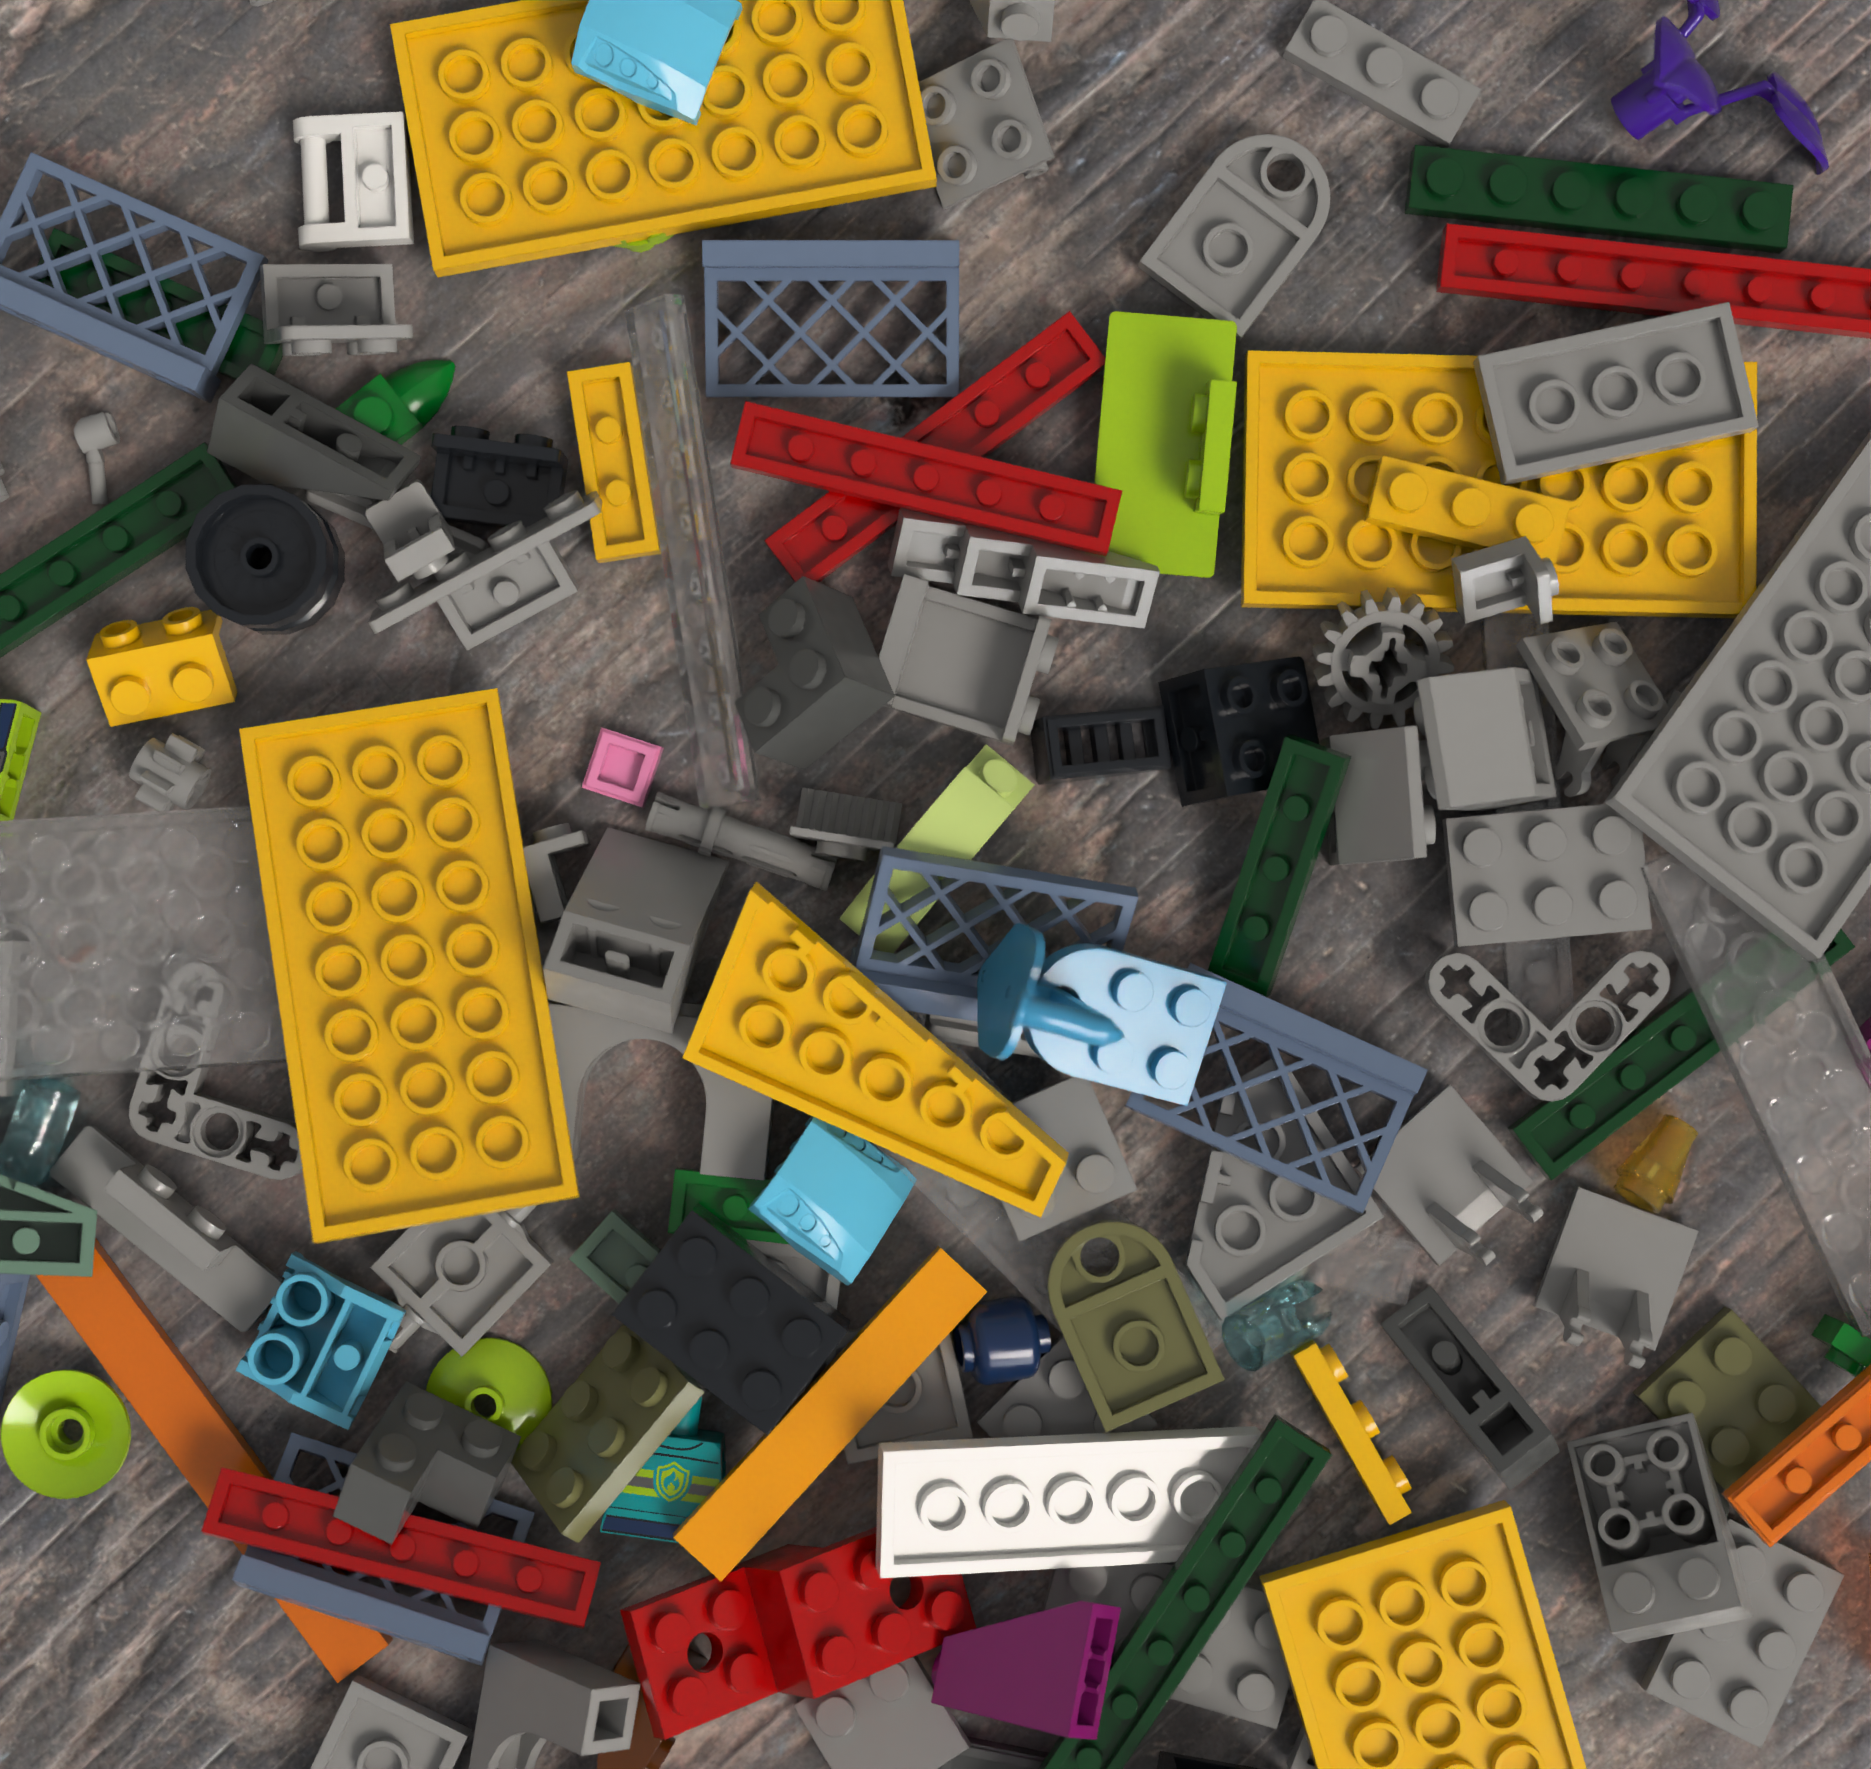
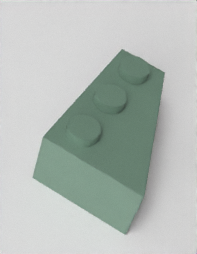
(44, 1232)

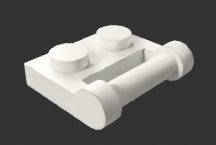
(373, 180)

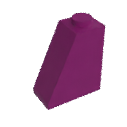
(1033, 1669)

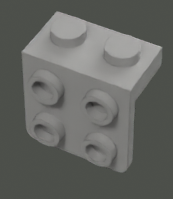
(328, 304)

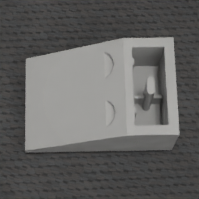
(634, 930)
(1658, 1530)

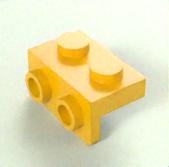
(161, 666)

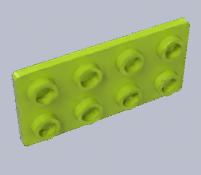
(1167, 436)

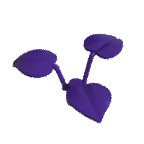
(1679, 76)

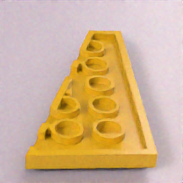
(831, 1043)

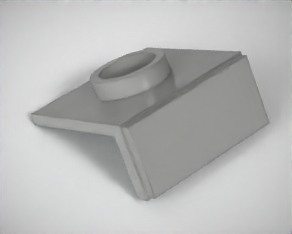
(846, 823)

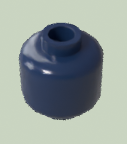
(1001, 1340)

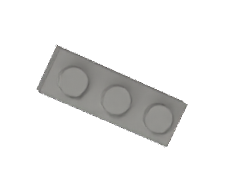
(1381, 73)

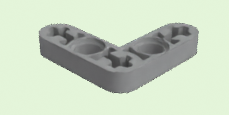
(1534, 1037)
(192, 1114)

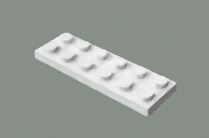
(1049, 1499)

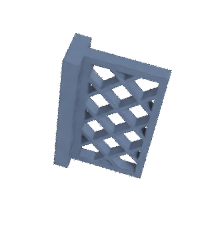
(830, 262)
(111, 333)
(950, 987)
(1313, 1045)
(362, 1602)

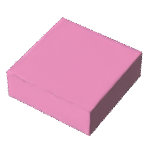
(622, 767)

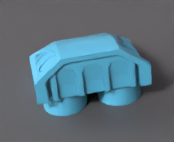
(655, 49)
(833, 1198)
(322, 1342)

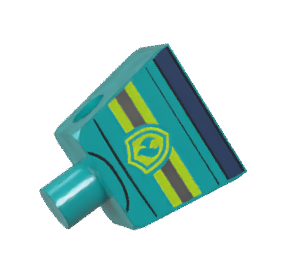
(670, 1482)

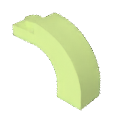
(952, 827)

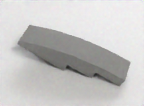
(1018, 569)

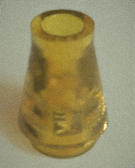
(1656, 1166)

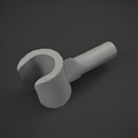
(92, 435)

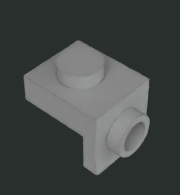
(411, 532)
(1504, 580)
(543, 872)

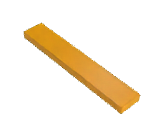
(829, 1413)

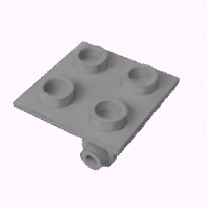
(983, 124)

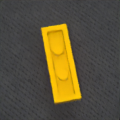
(614, 461)
(1463, 508)
(1353, 1429)

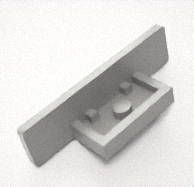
(502, 583)
(166, 1227)

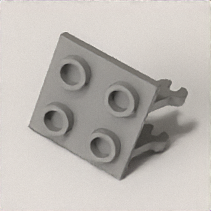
(1597, 695)
(1450, 1179)
(1614, 1272)

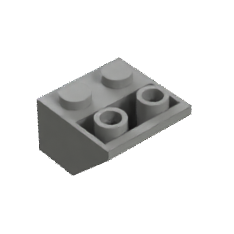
(1484, 739)
(1381, 798)

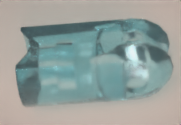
(37, 1130)
(1271, 1326)

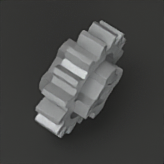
(1395, 681)

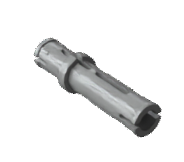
(739, 840)

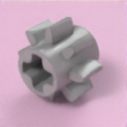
(170, 773)

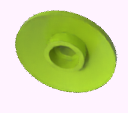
(504, 1373)
(36, 1439)

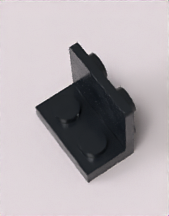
(1232, 725)

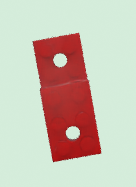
(784, 1625)

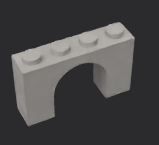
(735, 1117)
(550, 1695)

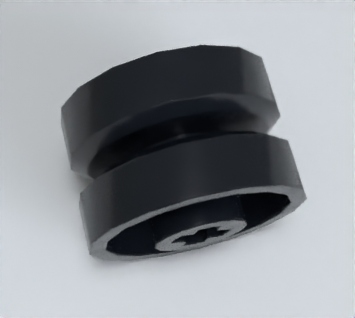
(227, 552)

